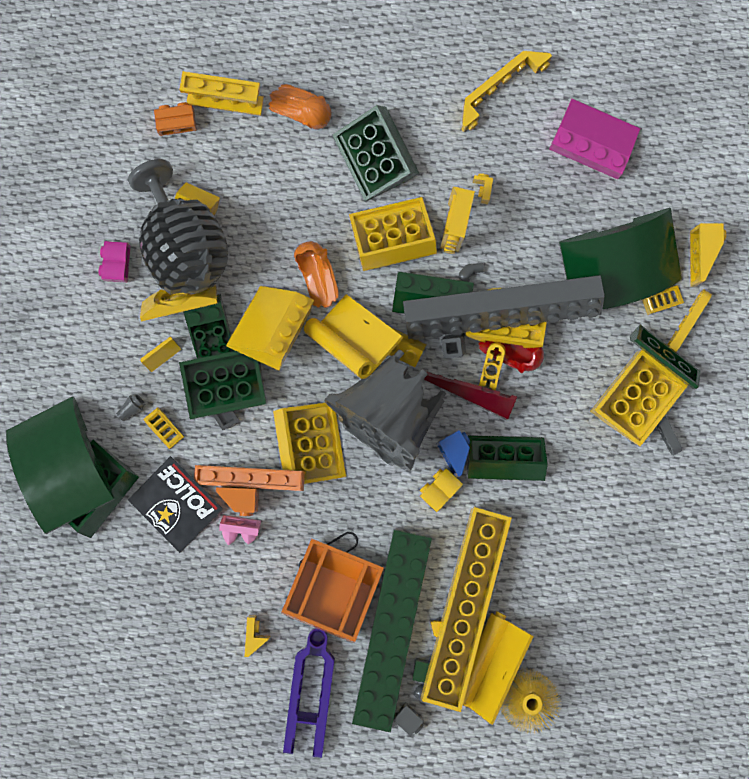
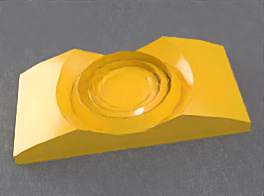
(164, 304)

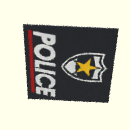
(175, 504)

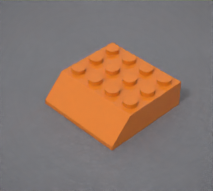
(332, 590)

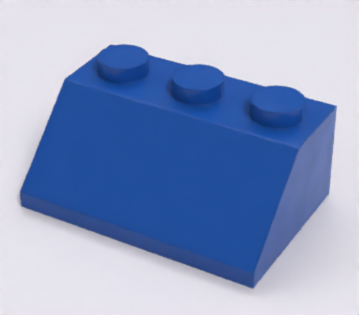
(455, 451)

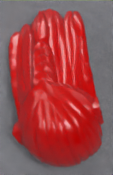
(516, 356)

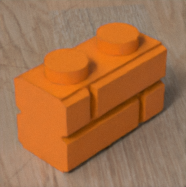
(175, 119)

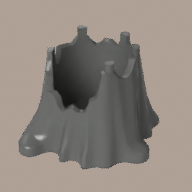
(388, 411)

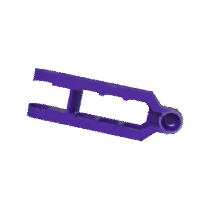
(315, 646)

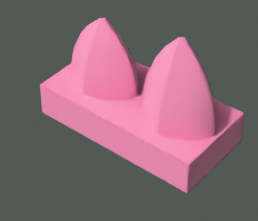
(232, 526)

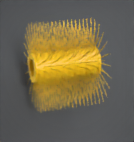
(529, 701)

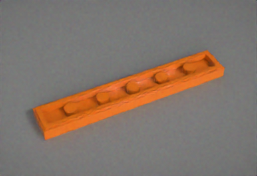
(249, 477)

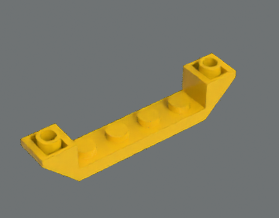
(535, 60)

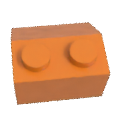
(240, 499)

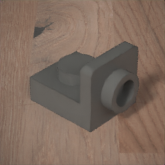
(226, 419)

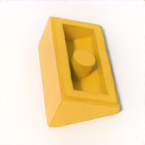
(160, 354)

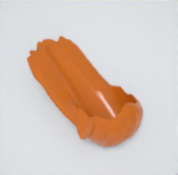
(300, 106)
(317, 273)

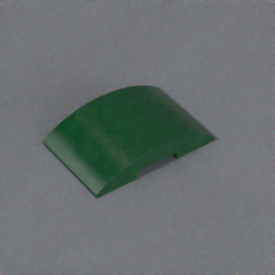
(630, 258)
(57, 466)

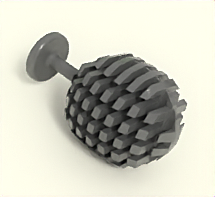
(179, 236)

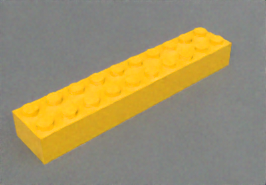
(465, 609)

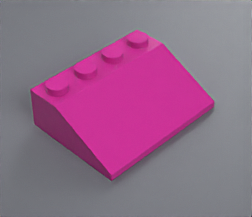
(595, 139)

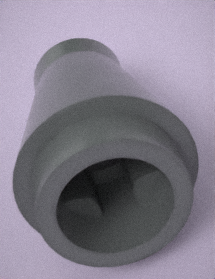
(131, 406)

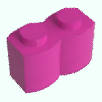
(115, 261)

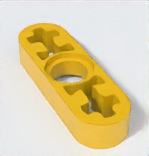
(500, 357)

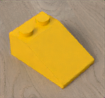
(705, 246)

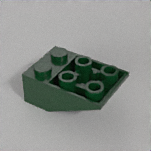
(209, 329)

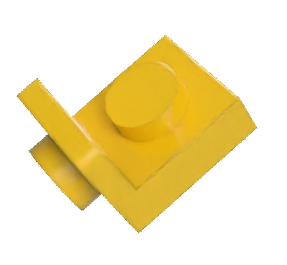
(485, 190)

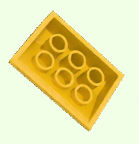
(393, 233)
(271, 325)
(638, 398)
(310, 441)

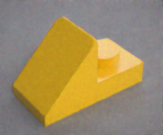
(253, 641)

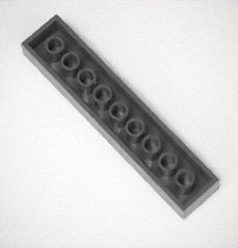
(504, 307)

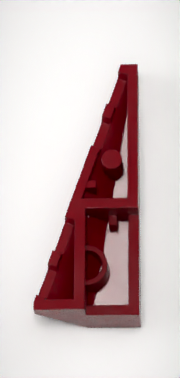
(487, 399)

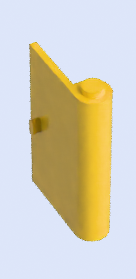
(350, 339)
(495, 665)

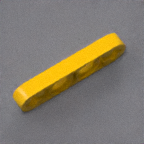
(689, 321)

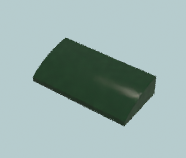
(666, 356)

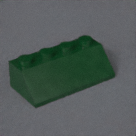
(417, 286)
(507, 458)

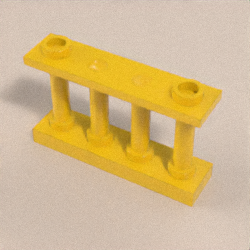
(222, 93)

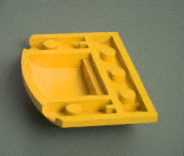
(526, 335)

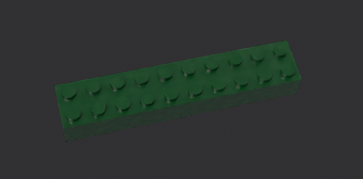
(391, 630)

